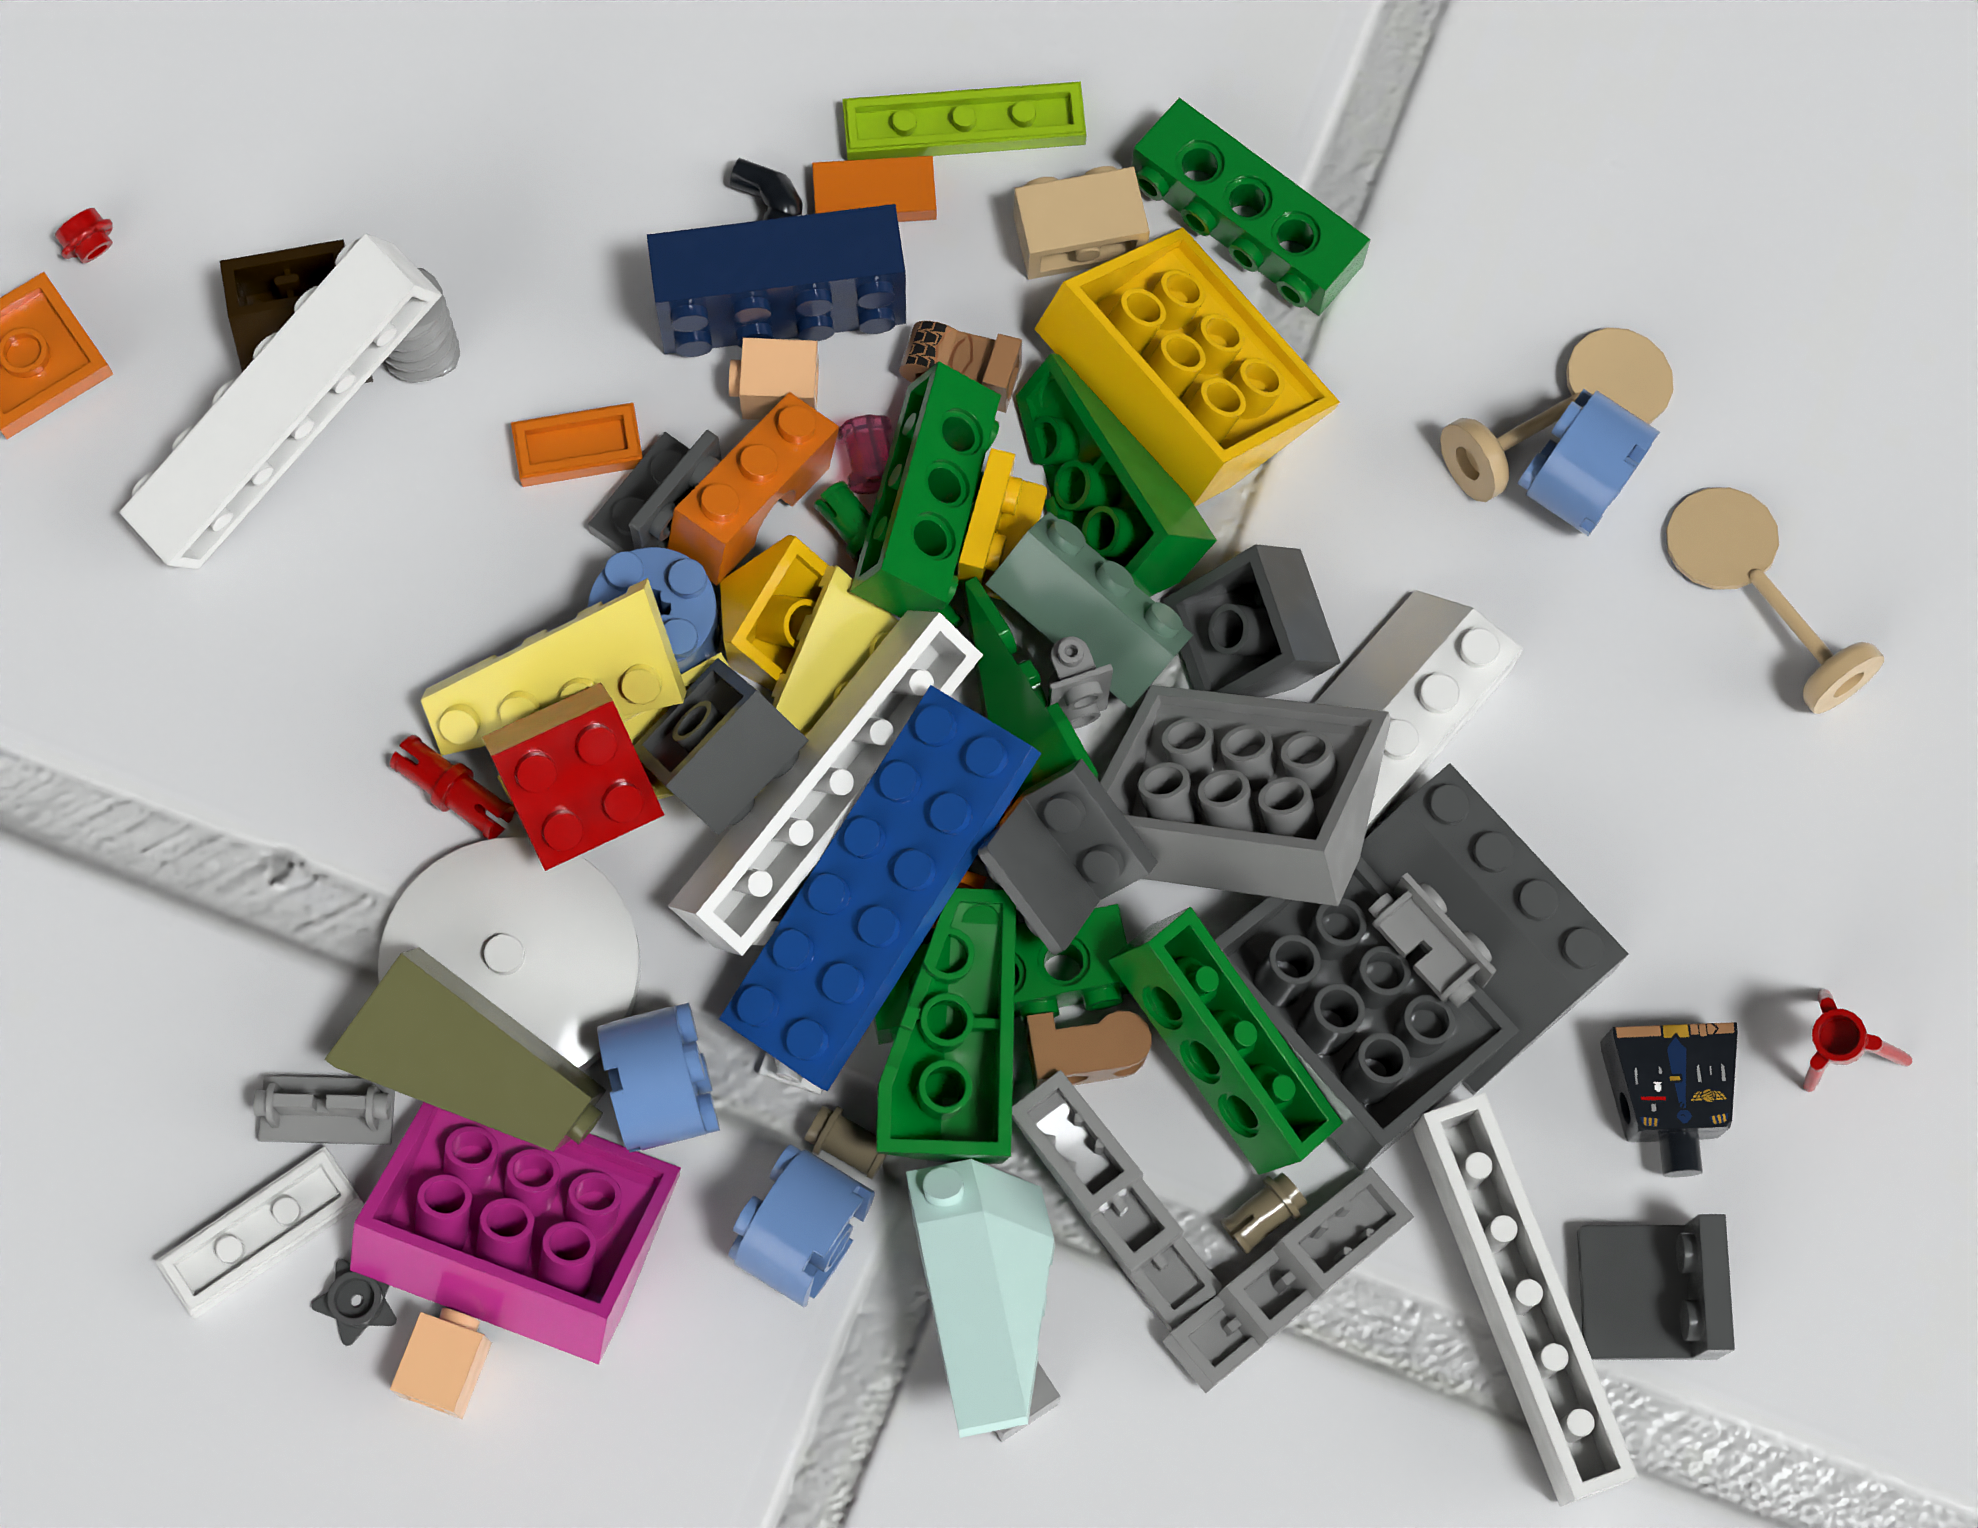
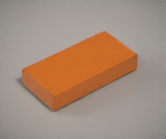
(877, 182)
(577, 444)

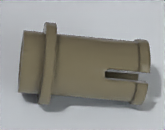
(844, 1141)
(1264, 1212)

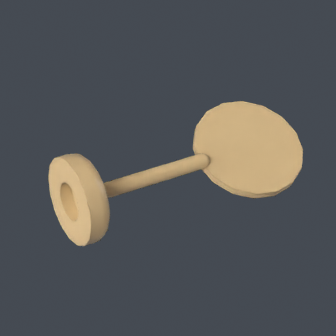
(1607, 361)
(1731, 541)

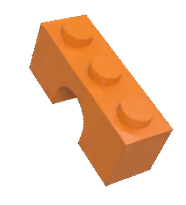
(771, 463)

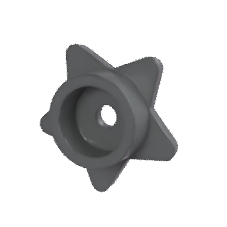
(351, 1319)

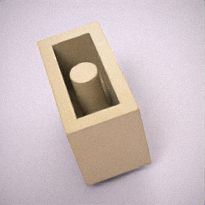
(1079, 220)

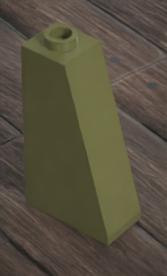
(464, 1054)

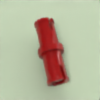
(452, 787)

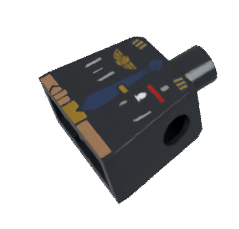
(1673, 1087)

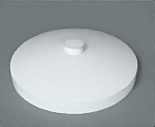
(530, 940)

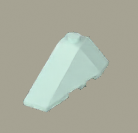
(987, 1277)

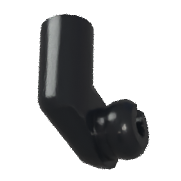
(769, 184)

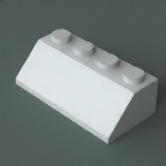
(1431, 674)

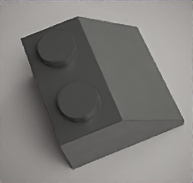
(1254, 625)
(720, 747)

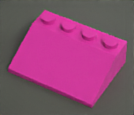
(514, 1228)

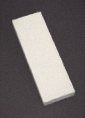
(259, 1232)

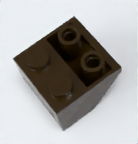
(265, 288)

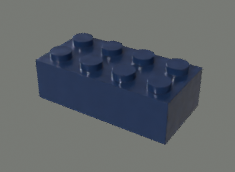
(778, 279)

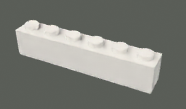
(279, 402)
(801, 811)
(1523, 1300)

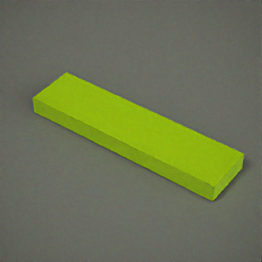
(964, 121)

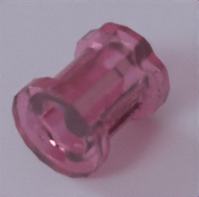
(867, 450)

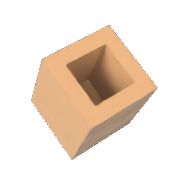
(771, 371)
(442, 1362)

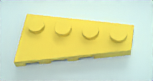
(606, 643)
(830, 650)

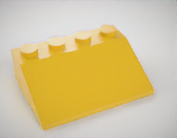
(1185, 363)

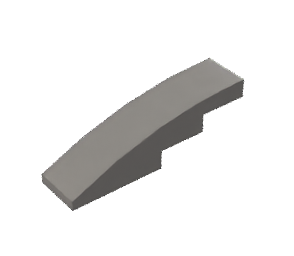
(1115, 1200)
(1287, 1279)

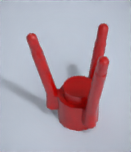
(1843, 1040)

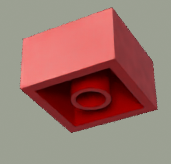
(573, 776)

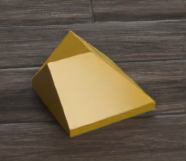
(766, 607)

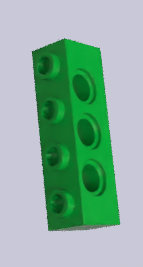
(1191, 142)
(927, 493)
(1036, 990)
(1225, 1042)

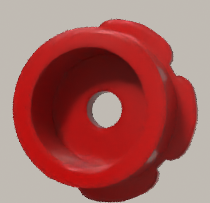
(85, 236)

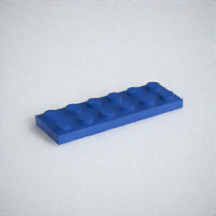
(879, 887)

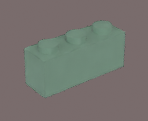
(1079, 594)

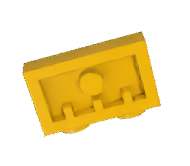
(1000, 519)

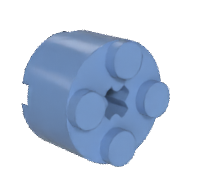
(1590, 463)
(681, 594)
(658, 1078)
(800, 1226)

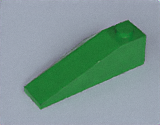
(1109, 481)
(1013, 692)
(952, 1056)

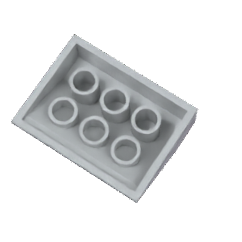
(1249, 790)

